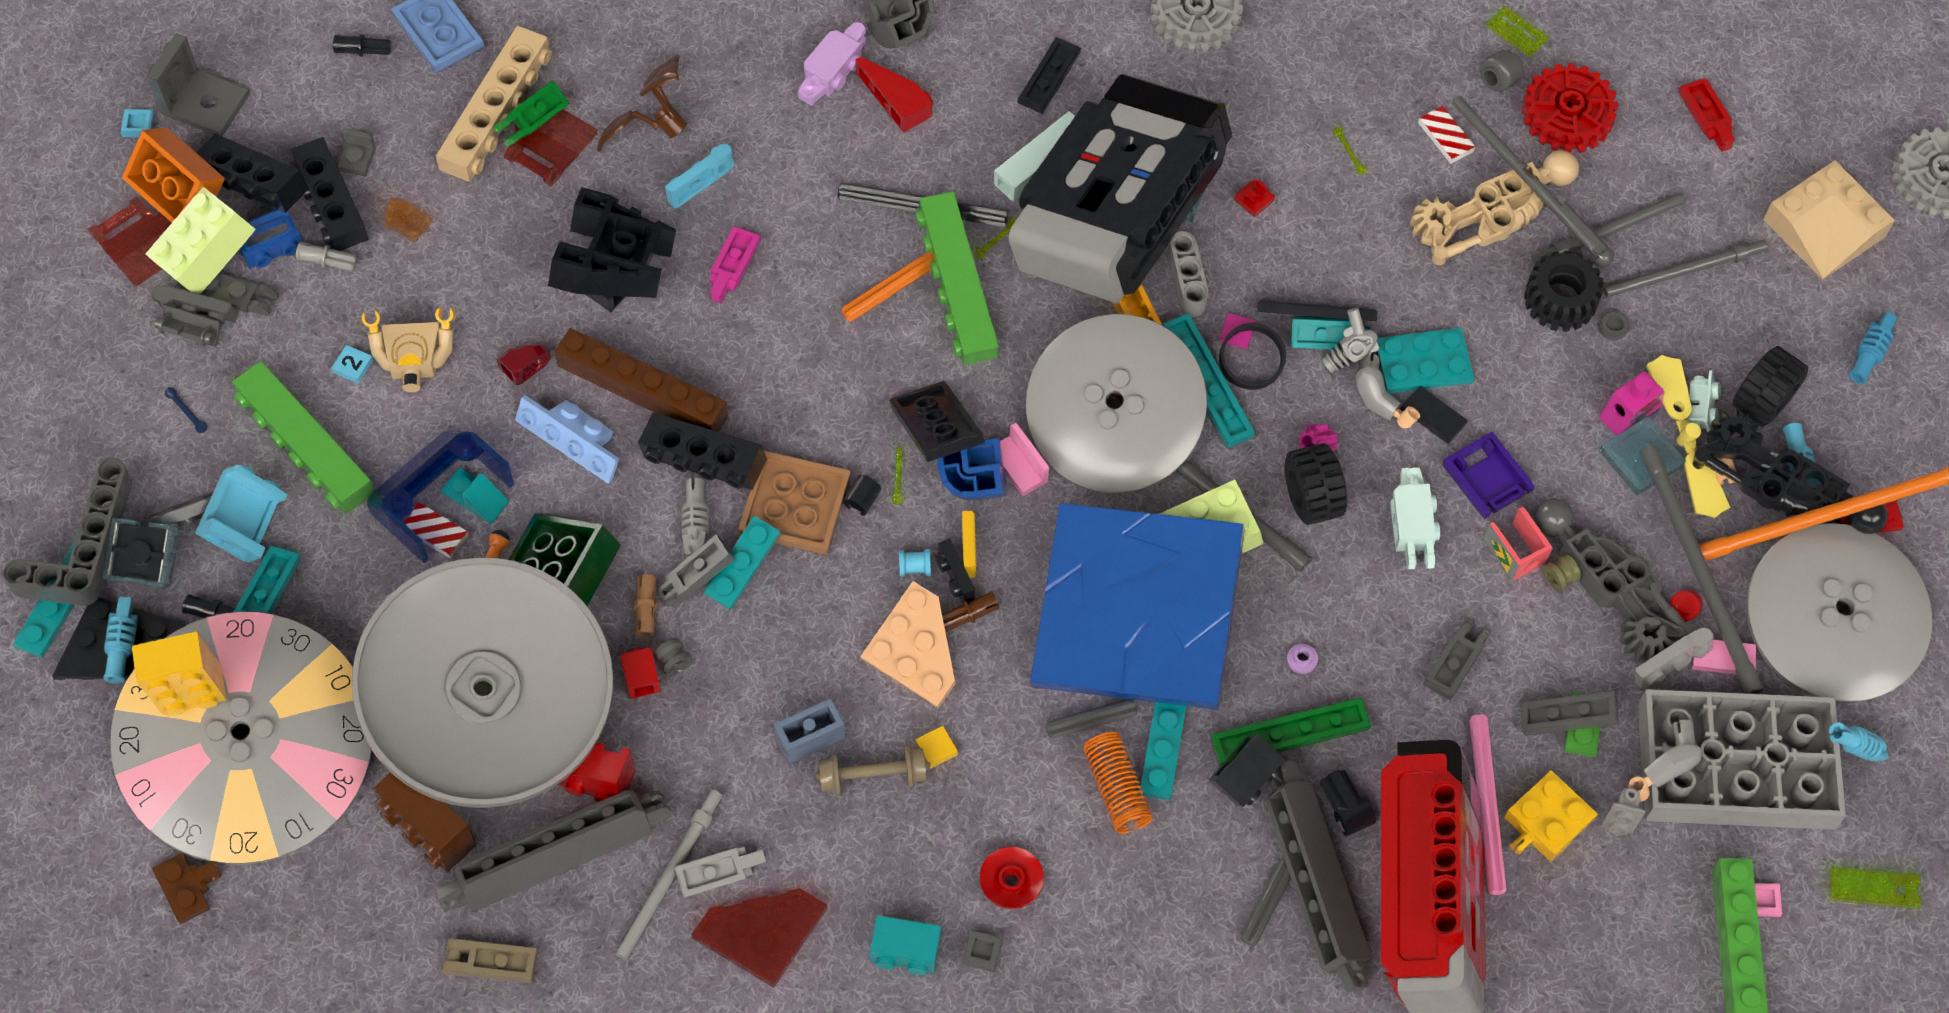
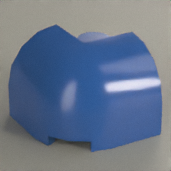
(974, 472)

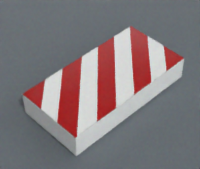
(1446, 134)
(436, 530)

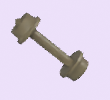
(913, 766)

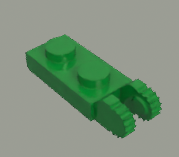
(533, 112)

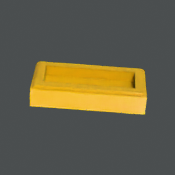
(969, 543)

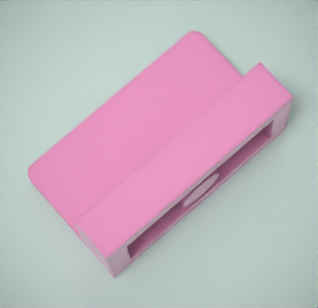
(1023, 462)

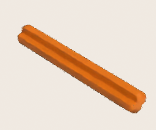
(887, 287)

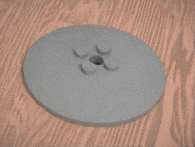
(1125, 445)
(1814, 645)

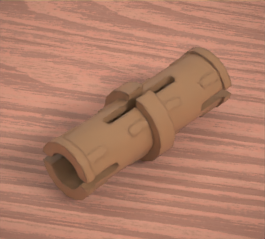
(645, 606)

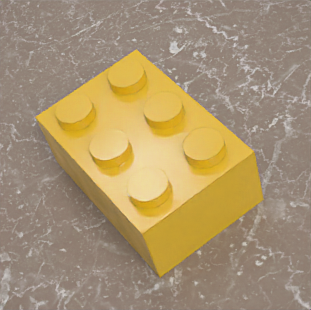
(179, 673)

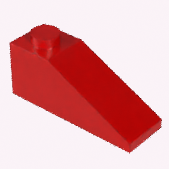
(896, 94)

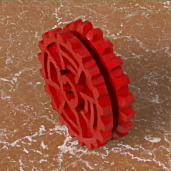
(1569, 108)

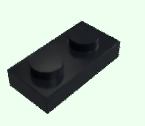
(949, 561)

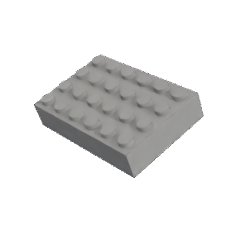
(1760, 760)

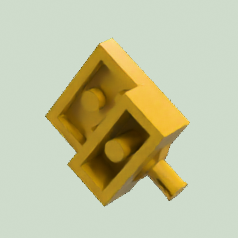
(1549, 817)

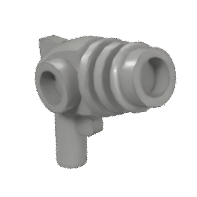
(1354, 345)

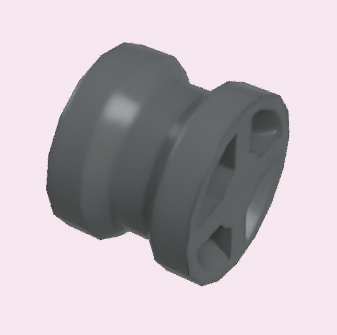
(672, 657)

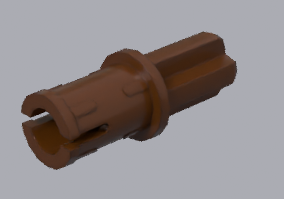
(970, 611)

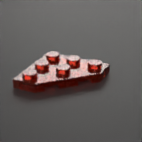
(761, 932)

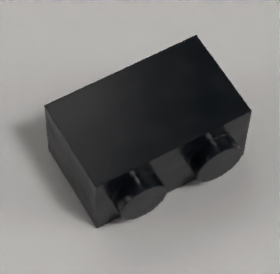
(1247, 770)

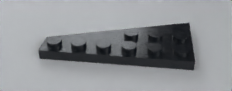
(85, 652)

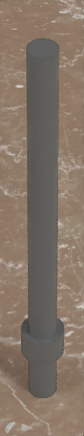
(1615, 226)
(1736, 253)

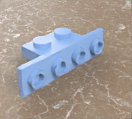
(571, 433)

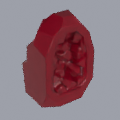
(523, 361)

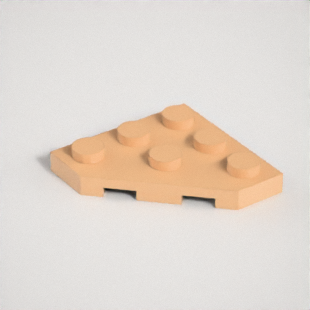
(915, 646)

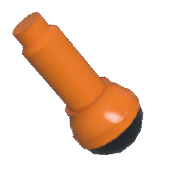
(497, 542)

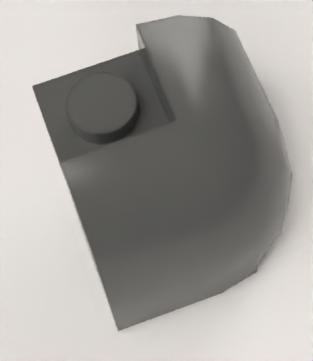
(898, 21)

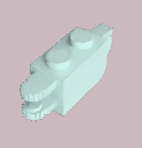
(1414, 518)

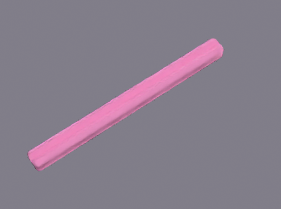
(1489, 811)

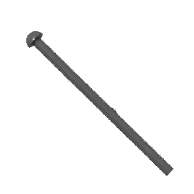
(1582, 231)

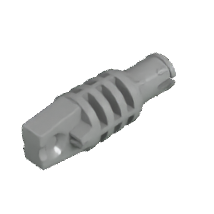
(694, 517)

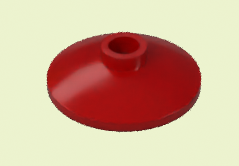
(1014, 863)

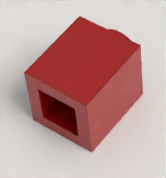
(640, 672)

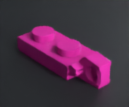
(732, 262)

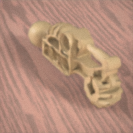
(1514, 209)

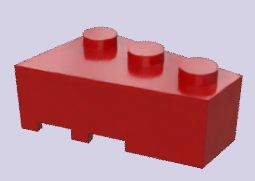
(601, 774)

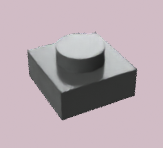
(982, 951)

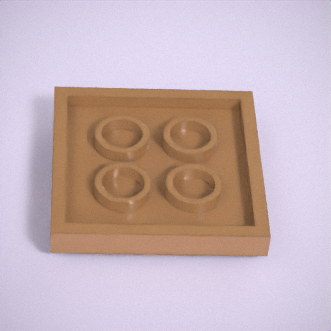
(798, 500)

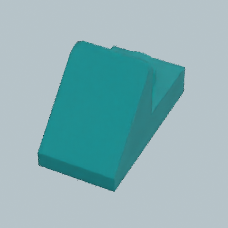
(475, 495)

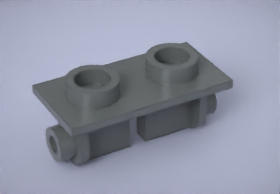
(188, 325)

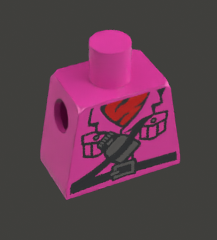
(1638, 398)

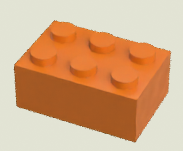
(168, 172)

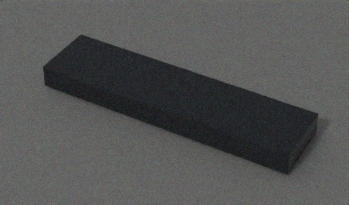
(1313, 310)

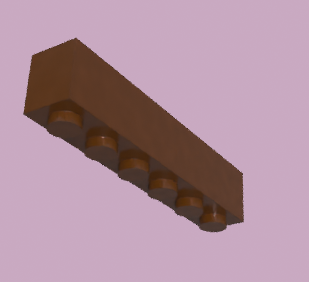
(639, 381)

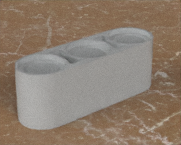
(1188, 262)

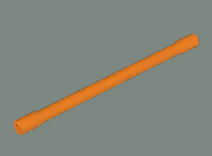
(1727, 544)

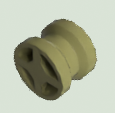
(1561, 572)

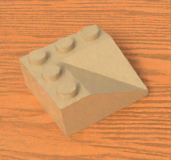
(1828, 219)

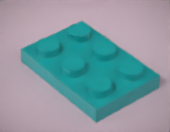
(1424, 360)

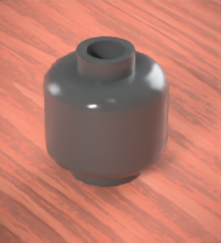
(1501, 70)

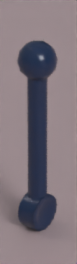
(200, 426)

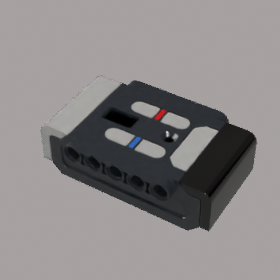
(1118, 187)

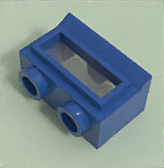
(273, 237)

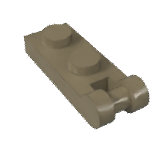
(490, 960)

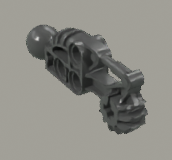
(1612, 569)

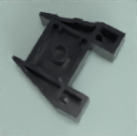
(617, 254)

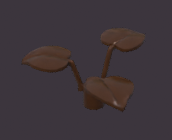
(666, 116)

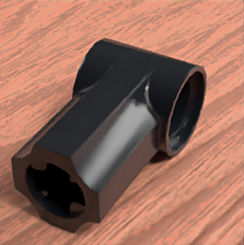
(1348, 807)

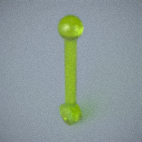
(1360, 168)
(980, 253)
(897, 497)

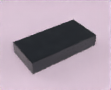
(1436, 415)

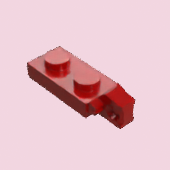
(1708, 112)

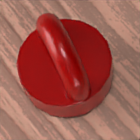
(1687, 604)

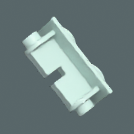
(1704, 392)

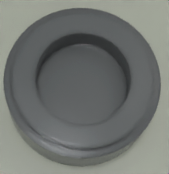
(1613, 325)

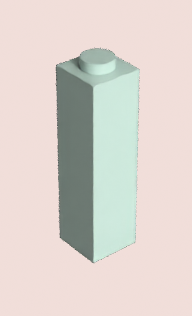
(1017, 170)

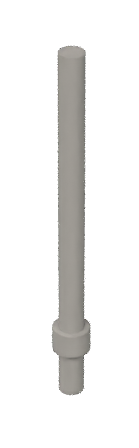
(700, 821)

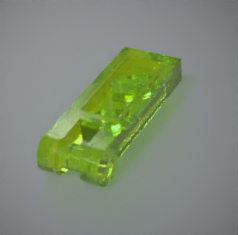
(1874, 888)

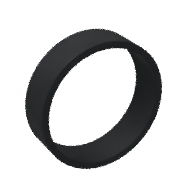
(1262, 329)

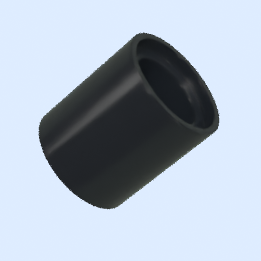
(862, 494)

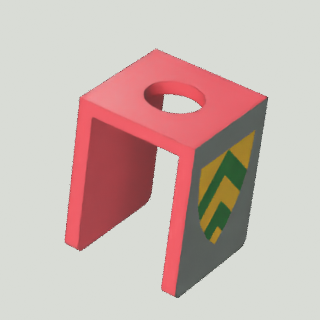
(1507, 556)

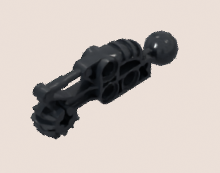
(1794, 492)

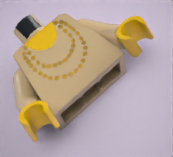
(411, 349)

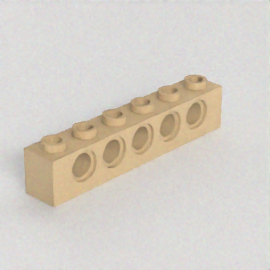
(507, 68)

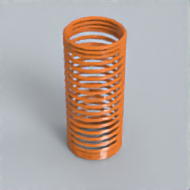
(1134, 812)

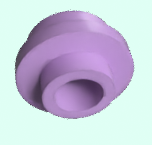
(1299, 666)

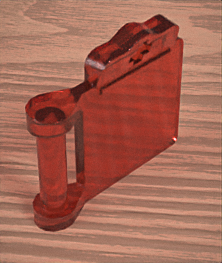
(557, 141)
(130, 246)

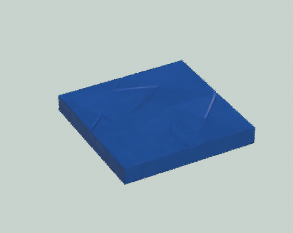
(1138, 606)

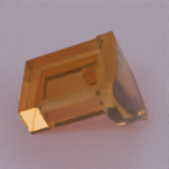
(406, 219)

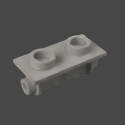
(1625, 816)

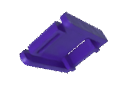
(1491, 481)

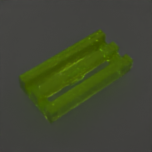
(1514, 34)

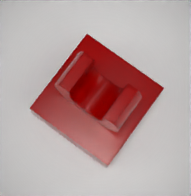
(1254, 197)

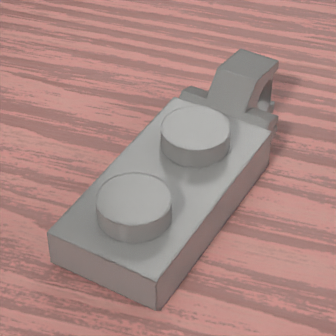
(717, 870)

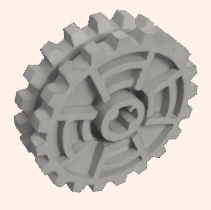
(1196, 22)
(1924, 172)

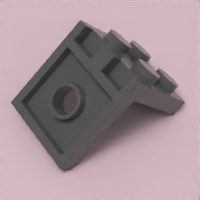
(183, 89)

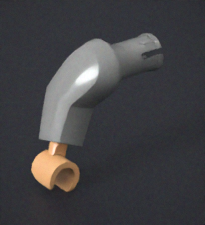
(1374, 394)
(1673, 762)

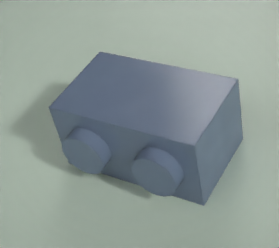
(809, 731)

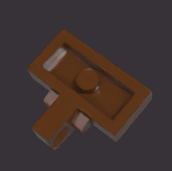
(185, 885)

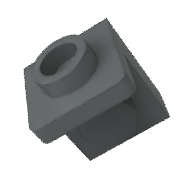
(357, 152)

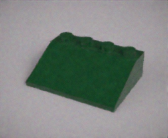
(569, 551)

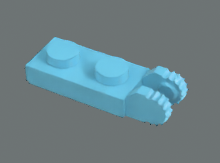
(699, 176)

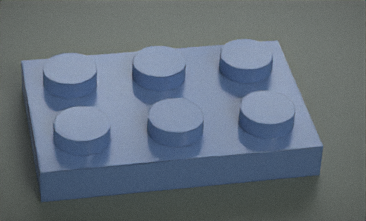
(438, 31)

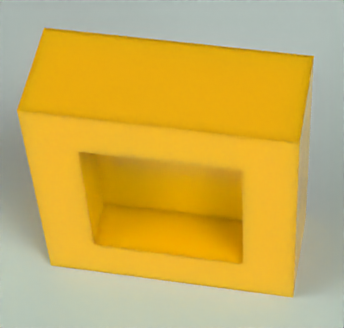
(937, 746)

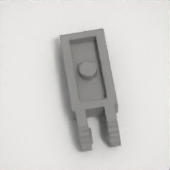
(1674, 657)

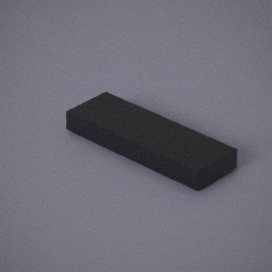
(1049, 75)

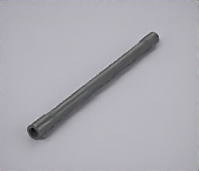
(1285, 548)
(1744, 668)

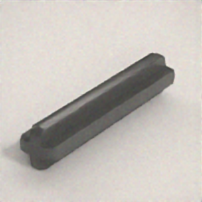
(1091, 719)
(1266, 904)

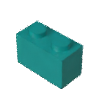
(905, 945)

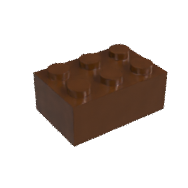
(424, 823)

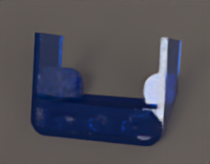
(393, 499)

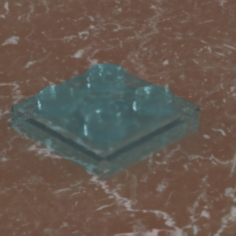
(1624, 454)

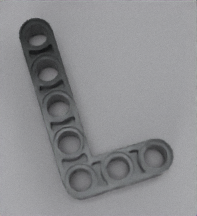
(87, 544)

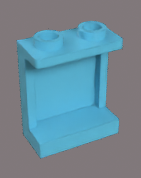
(240, 512)

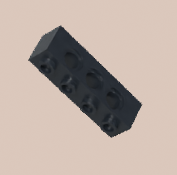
(316, 158)
(254, 173)
(663, 432)

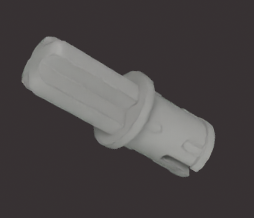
(325, 256)

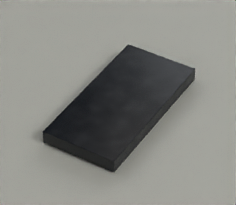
(936, 421)

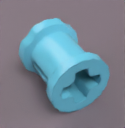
(914, 562)

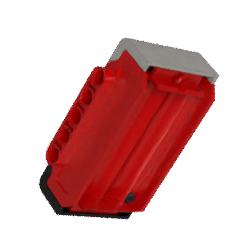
(1432, 879)

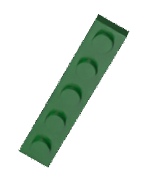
(1298, 729)

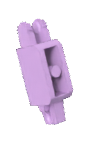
(831, 63)

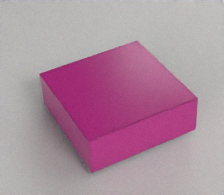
(1241, 339)

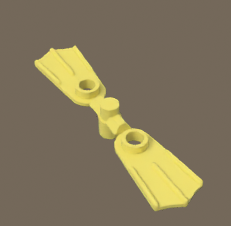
(1704, 488)

